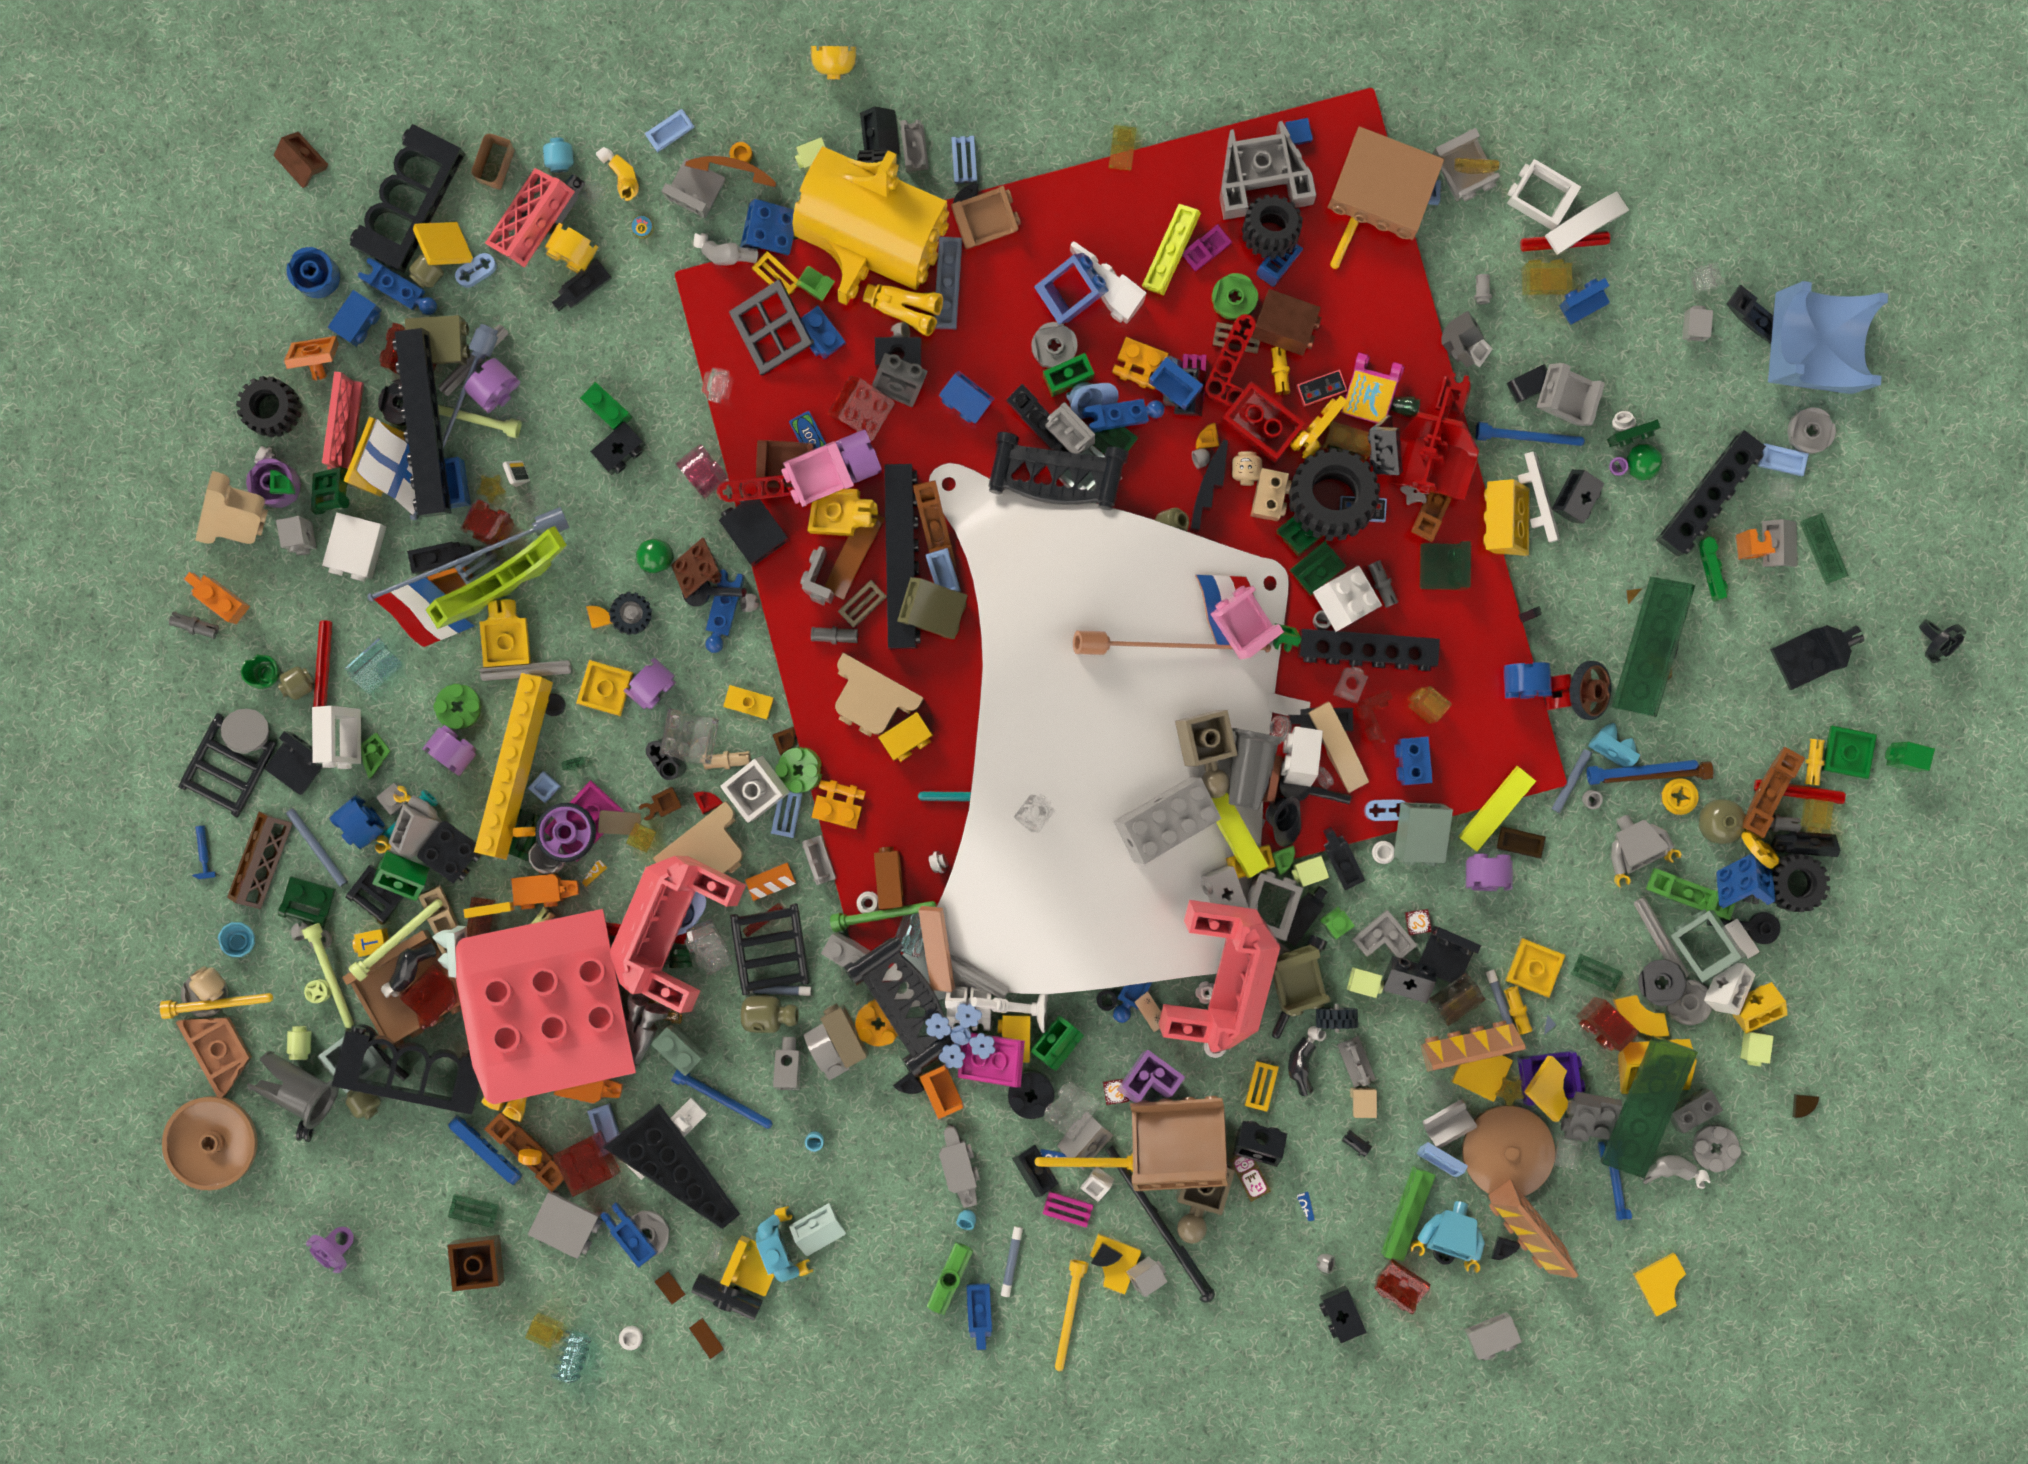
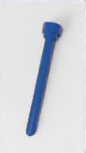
(1486, 431)
(1596, 775)
(679, 1078)

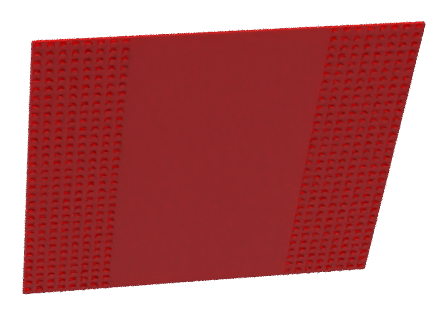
(1368, 306)

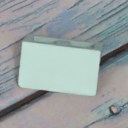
(817, 1230)

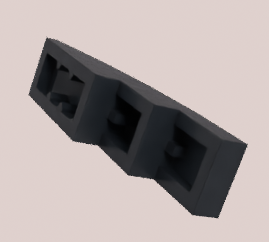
(1212, 479)

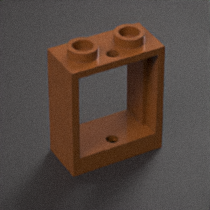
(889, 878)

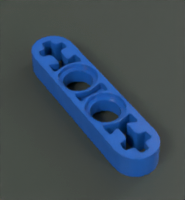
(484, 1150)

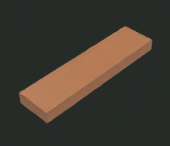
(936, 948)

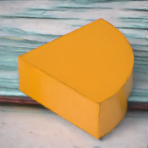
(1207, 438)
(598, 616)
(524, 831)

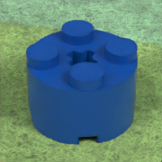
(302, 266)
(1527, 680)
(358, 822)

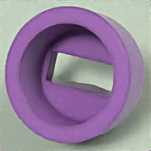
(1623, 463)

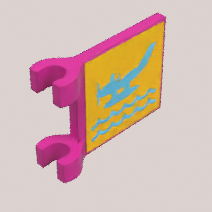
(1371, 392)

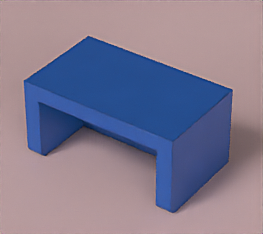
(1175, 383)
(457, 482)

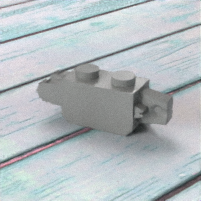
(958, 1168)

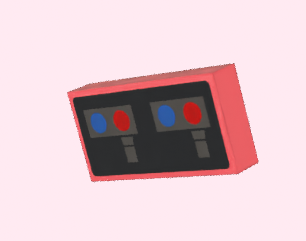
(1321, 388)

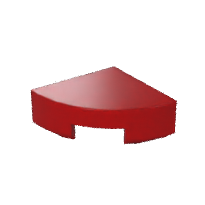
(707, 801)

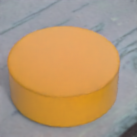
(741, 152)
(530, 1156)

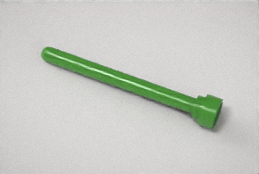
(840, 922)

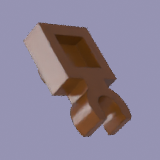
(664, 803)

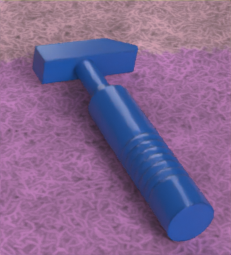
(203, 853)

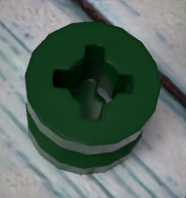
(680, 958)

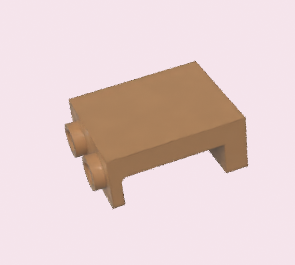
(985, 217)

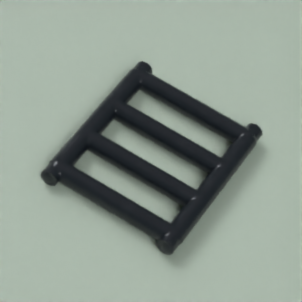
(246, 787)
(799, 955)

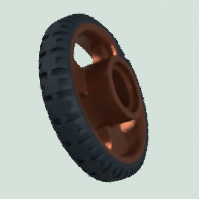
(1587, 690)

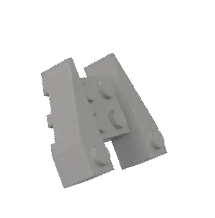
(1263, 164)

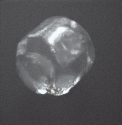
(717, 384)

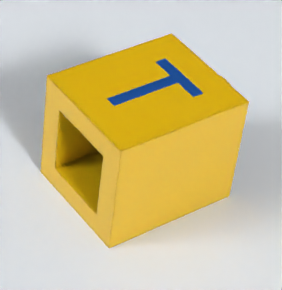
(369, 942)

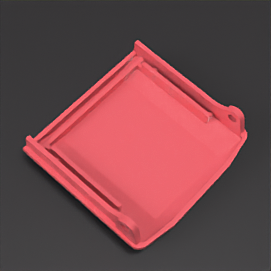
(542, 1007)

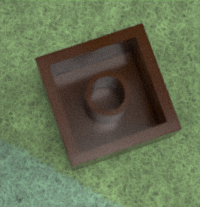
(475, 1263)

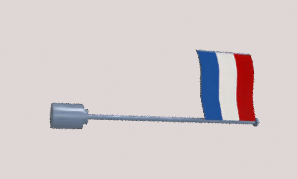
(411, 598)

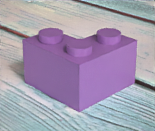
(1147, 1073)

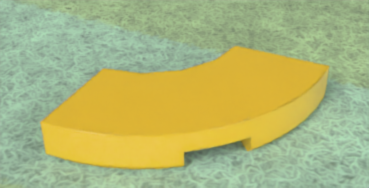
(1641, 1018)

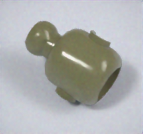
(766, 1014)

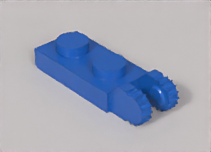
(629, 1236)

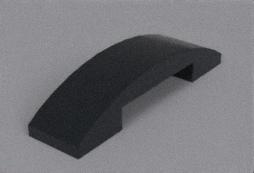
(1751, 313)
(1034, 416)

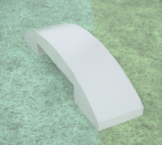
(1586, 222)

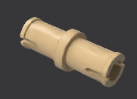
(729, 760)

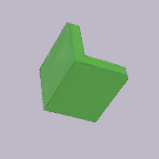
(815, 283)

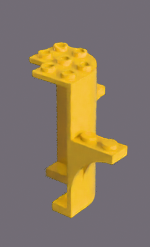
(869, 220)

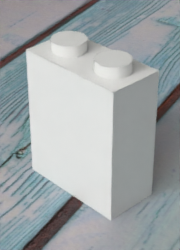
(354, 547)

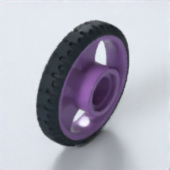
(552, 847)

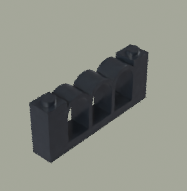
(417, 144)
(350, 1061)

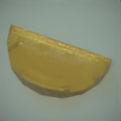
(1475, 166)

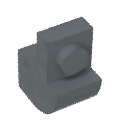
(1461, 335)

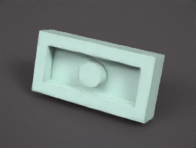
(449, 940)

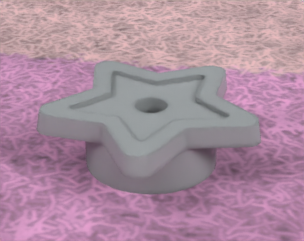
(1413, 497)

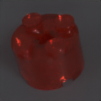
(487, 524)

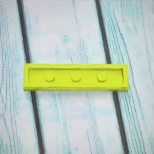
(1171, 249)
(1497, 808)
(1239, 837)

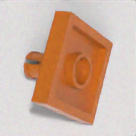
(312, 353)

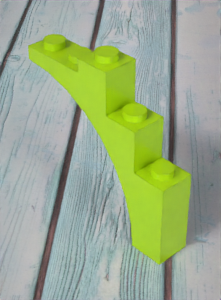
(499, 582)

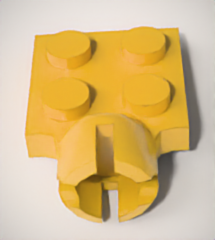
(1309, 440)
(841, 513)
(504, 635)

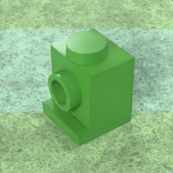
(1337, 923)

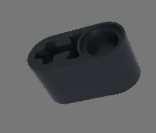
(1528, 384)
(663, 766)

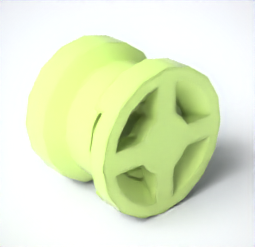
(313, 992)

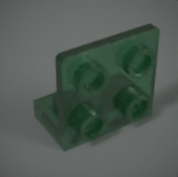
(1445, 566)

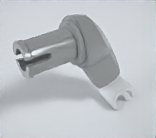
(725, 253)
(1676, 1165)

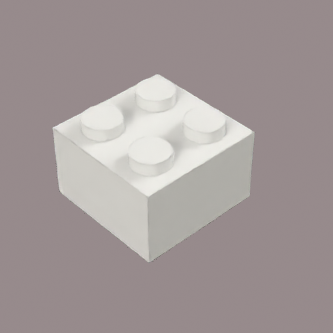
(1347, 598)
(1302, 756)
(755, 789)

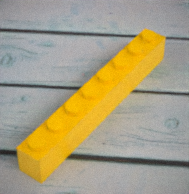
(513, 766)

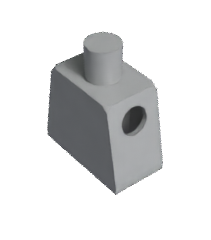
(787, 1076)

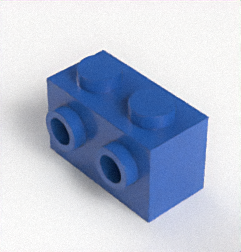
(355, 318)
(966, 397)
(1413, 761)

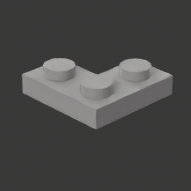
(1384, 930)

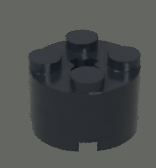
(1037, 1105)

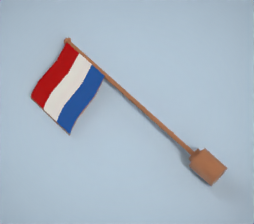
(1213, 589)

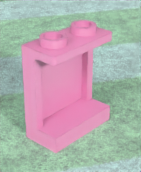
(817, 474)
(1245, 623)

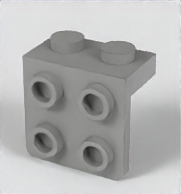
(817, 593)

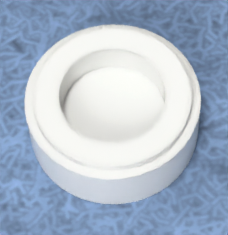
(630, 1338)

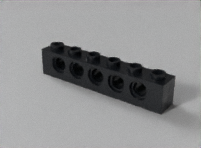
(1742, 444)
(1427, 648)

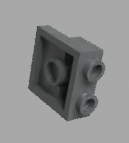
(899, 379)
(1590, 1116)

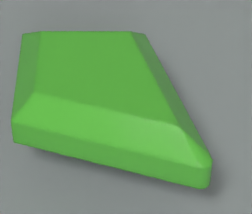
(373, 754)

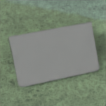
(1784, 541)
(1449, 1124)
(1088, 1142)

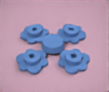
(960, 1035)

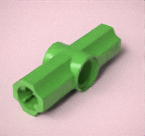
(944, 1291)

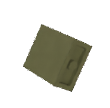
(446, 337)
(932, 608)
(1299, 981)

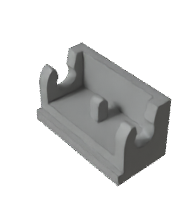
(914, 146)
(1070, 430)

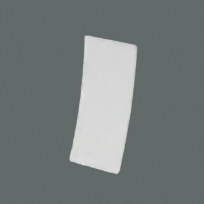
(1286, 705)
(1742, 938)

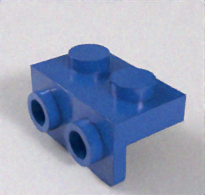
(1586, 301)

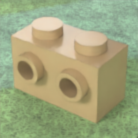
(1270, 495)

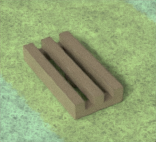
(1233, 346)
(876, 591)

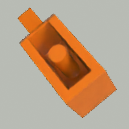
(217, 597)
(542, 889)
(593, 1091)

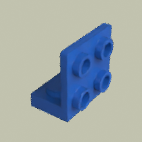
(768, 227)
(1743, 879)

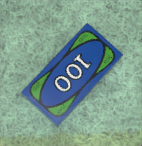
(807, 430)

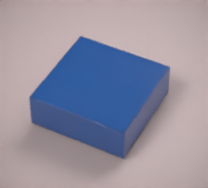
(1299, 131)

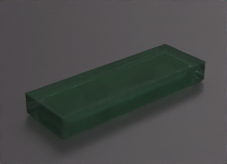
(1823, 548)

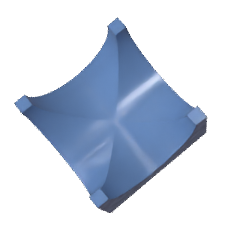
(1822, 340)

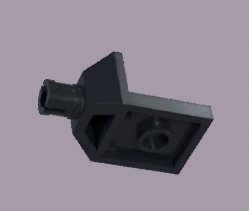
(1815, 654)

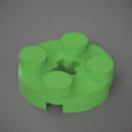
(1227, 285)
(455, 693)
(787, 769)

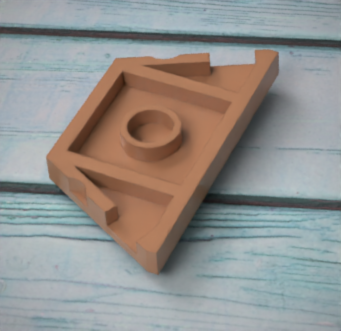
(217, 1050)

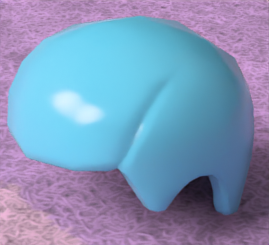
(231, 941)

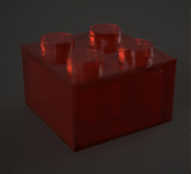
(1607, 1024)
(586, 1164)

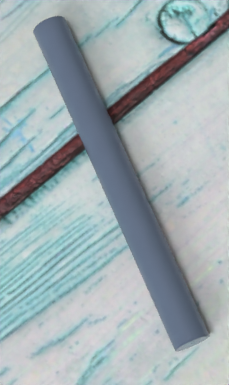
(316, 847)

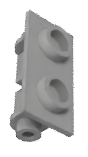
(819, 860)
(1356, 1062)

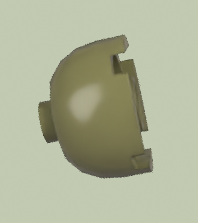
(1722, 821)

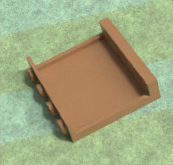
(1386, 183)
(390, 1014)
(1179, 1144)

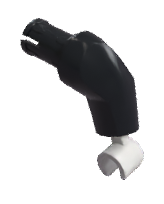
(406, 969)
(1299, 1060)

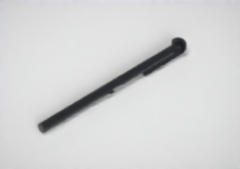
(1207, 1293)

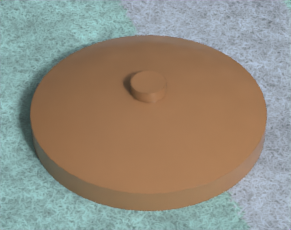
(209, 1143)
(1509, 1146)

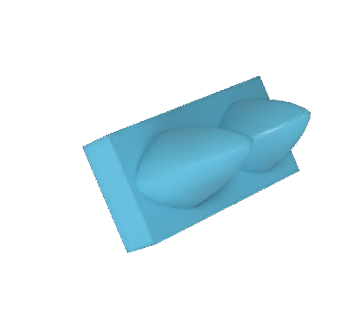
(1606, 744)

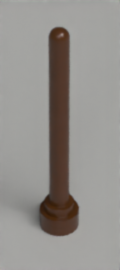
(1703, 771)

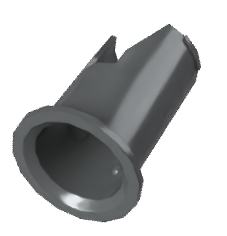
(1251, 767)
(300, 1092)

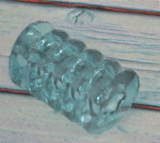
(572, 1357)

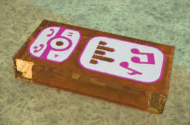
(1250, 1177)

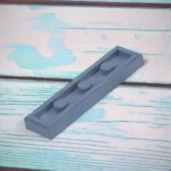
(948, 280)

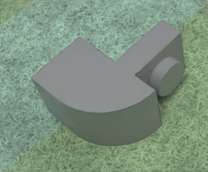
(824, 1052)

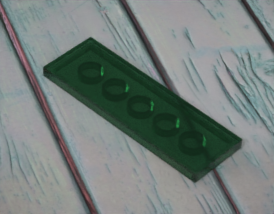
(1653, 646)
(1648, 1106)

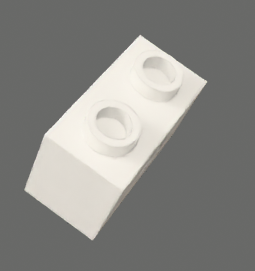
(1730, 989)

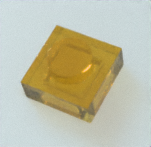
(641, 837)

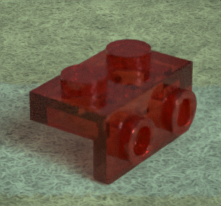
(1401, 1286)

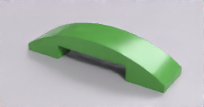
(1687, 893)

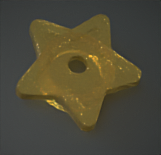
(484, 487)
(1504, 1091)

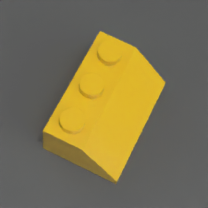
(352, 476)
(1507, 517)
(1631, 1058)

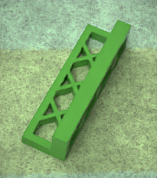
(1407, 1214)

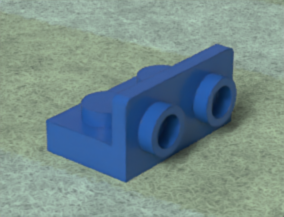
(823, 333)

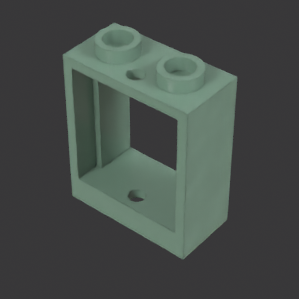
(1734, 957)

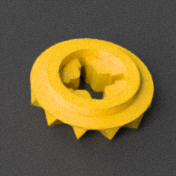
(1688, 790)

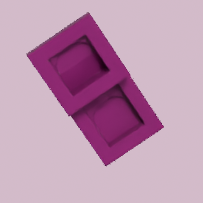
(1207, 248)

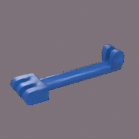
(1621, 1212)

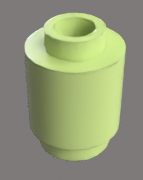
(298, 1043)

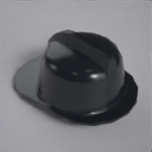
(1285, 819)

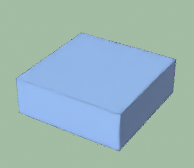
(544, 787)

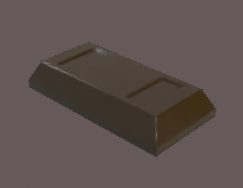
(1521, 842)

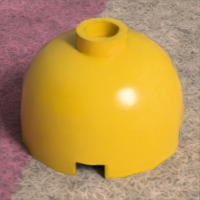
(833, 60)

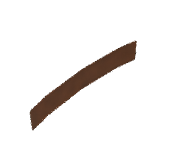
(700, 1329)

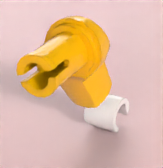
(627, 181)

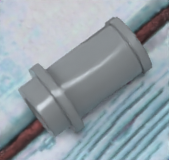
(1482, 289)

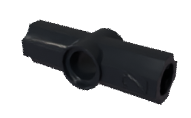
(726, 1297)

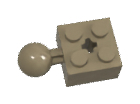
(1200, 751)
(1213, 1199)

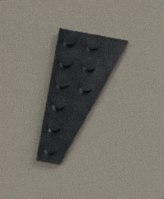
(665, 1157)

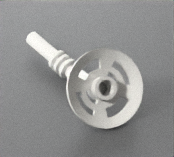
(1002, 1005)

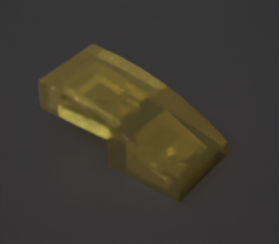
(1122, 147)

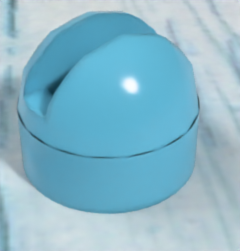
(814, 1145)
(966, 1220)

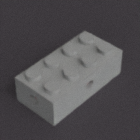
(1167, 820)

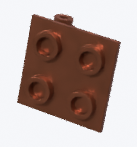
(696, 568)

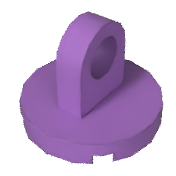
(327, 1250)

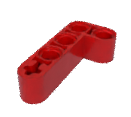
(1231, 358)

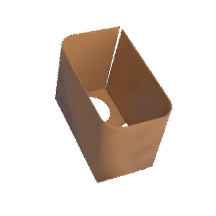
(482, 157)

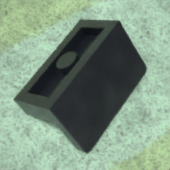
(879, 129)

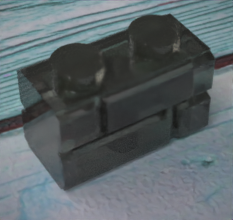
(1457, 999)

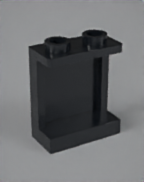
(753, 530)

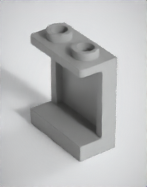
(1461, 184)
(1570, 395)
(565, 1225)

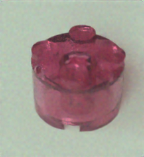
(701, 471)

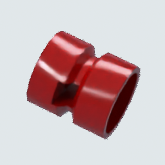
(1559, 683)

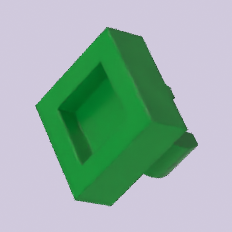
(1289, 637)

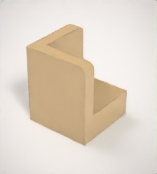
(1364, 1102)

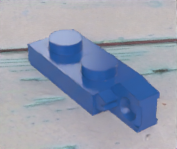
(979, 1313)

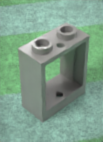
(1289, 884)

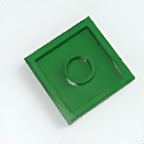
(1849, 752)

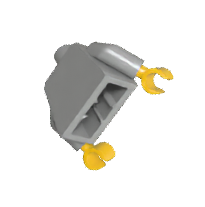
(413, 827)
(1639, 846)

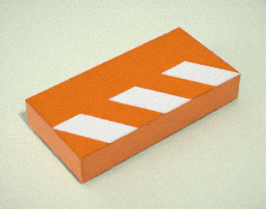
(770, 881)

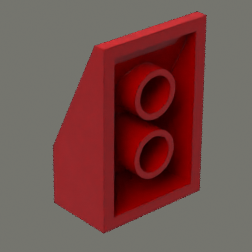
(1263, 422)

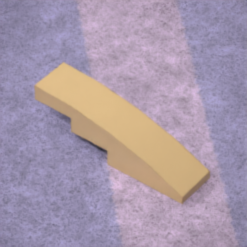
(1338, 747)
(444, 917)

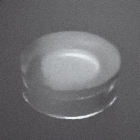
(1280, 726)
(1324, 778)

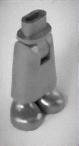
(642, 1029)

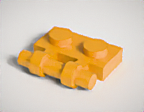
(1141, 356)
(837, 811)

